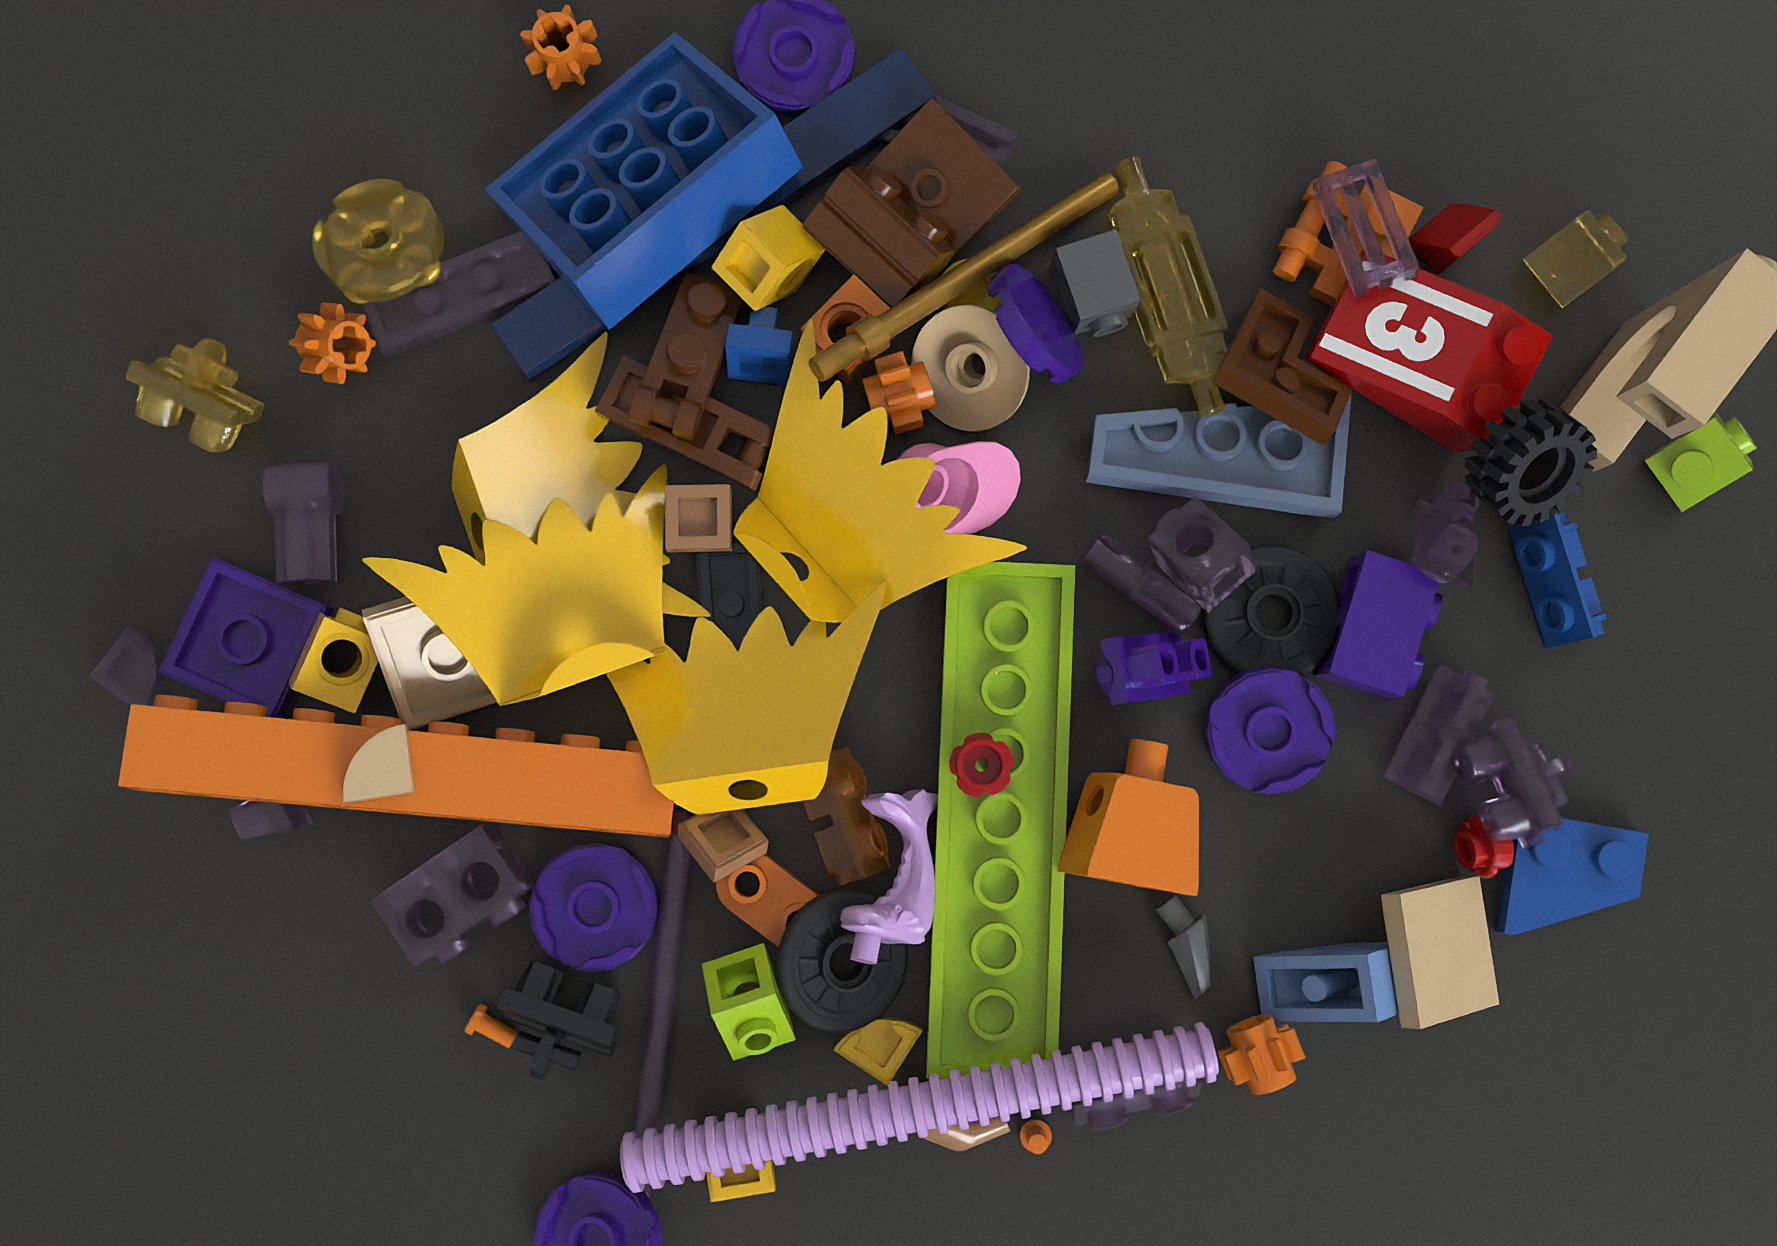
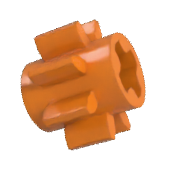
(553, 30)
(332, 342)
(901, 390)
(1261, 1054)

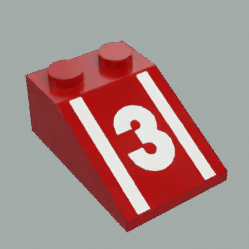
(1431, 354)

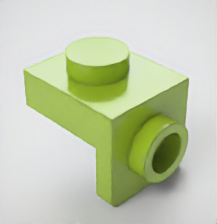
(1703, 461)

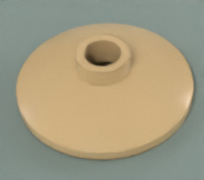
(960, 393)

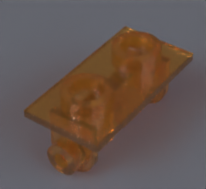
(857, 841)

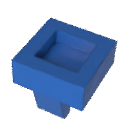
(760, 349)

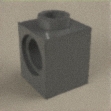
(1095, 284)

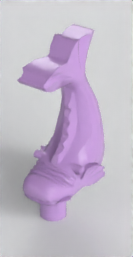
(909, 905)

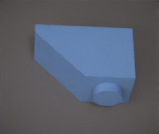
(1327, 983)

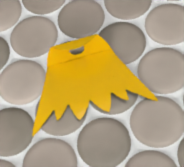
(547, 453)
(845, 510)
(552, 607)
(745, 711)

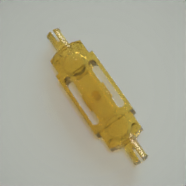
(1188, 341)

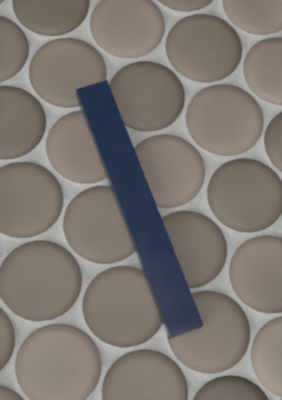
(824, 141)

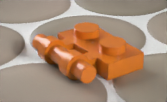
(1302, 248)

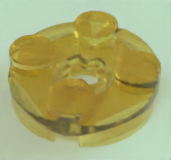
(396, 267)

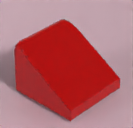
(1453, 234)

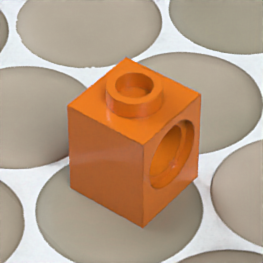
(847, 305)

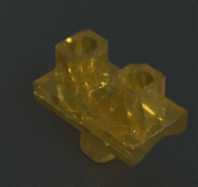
(199, 383)

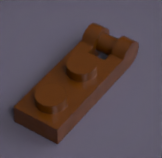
(687, 356)
(710, 435)

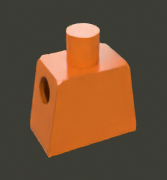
(1136, 826)

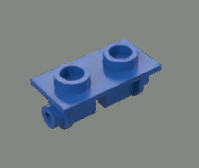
(1562, 603)

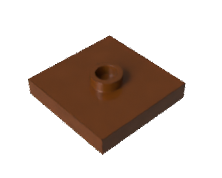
(947, 175)

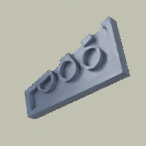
(1222, 458)

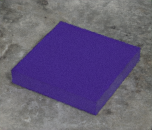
(242, 638)

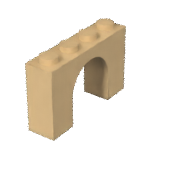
(1678, 356)

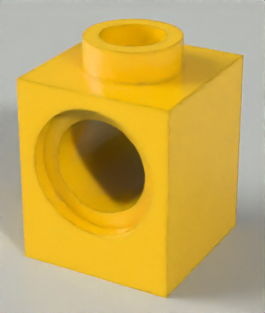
(768, 257)
(342, 688)

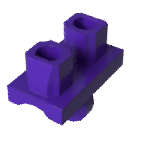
(1150, 666)

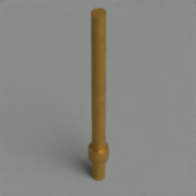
(873, 334)

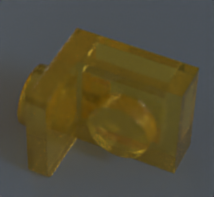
(1578, 256)

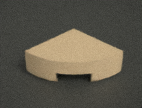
(381, 767)

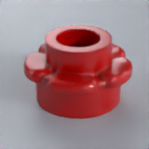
(996, 775)
(1478, 852)

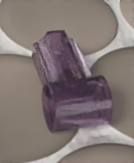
(304, 504)

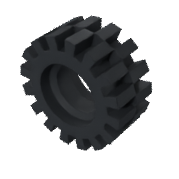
(1530, 461)

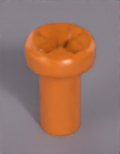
(490, 1027)
(1035, 1136)

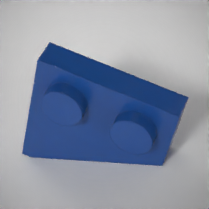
(1570, 875)

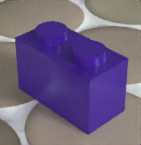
(1381, 626)

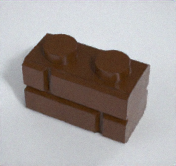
(879, 234)

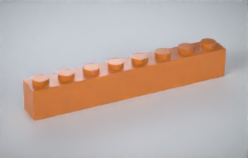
(455, 774)

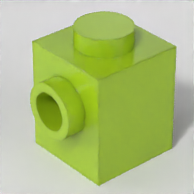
(747, 1002)

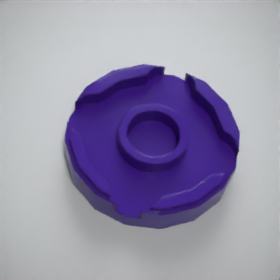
(793, 54)
(1035, 324)
(1269, 729)
(594, 906)
(597, 1212)

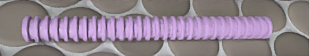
(917, 1107)

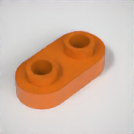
(777, 897)

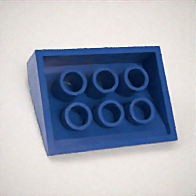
(646, 177)

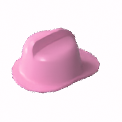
(972, 476)

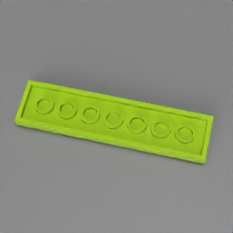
(1001, 853)

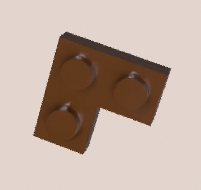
(1266, 373)

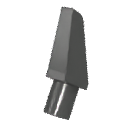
(1188, 943)

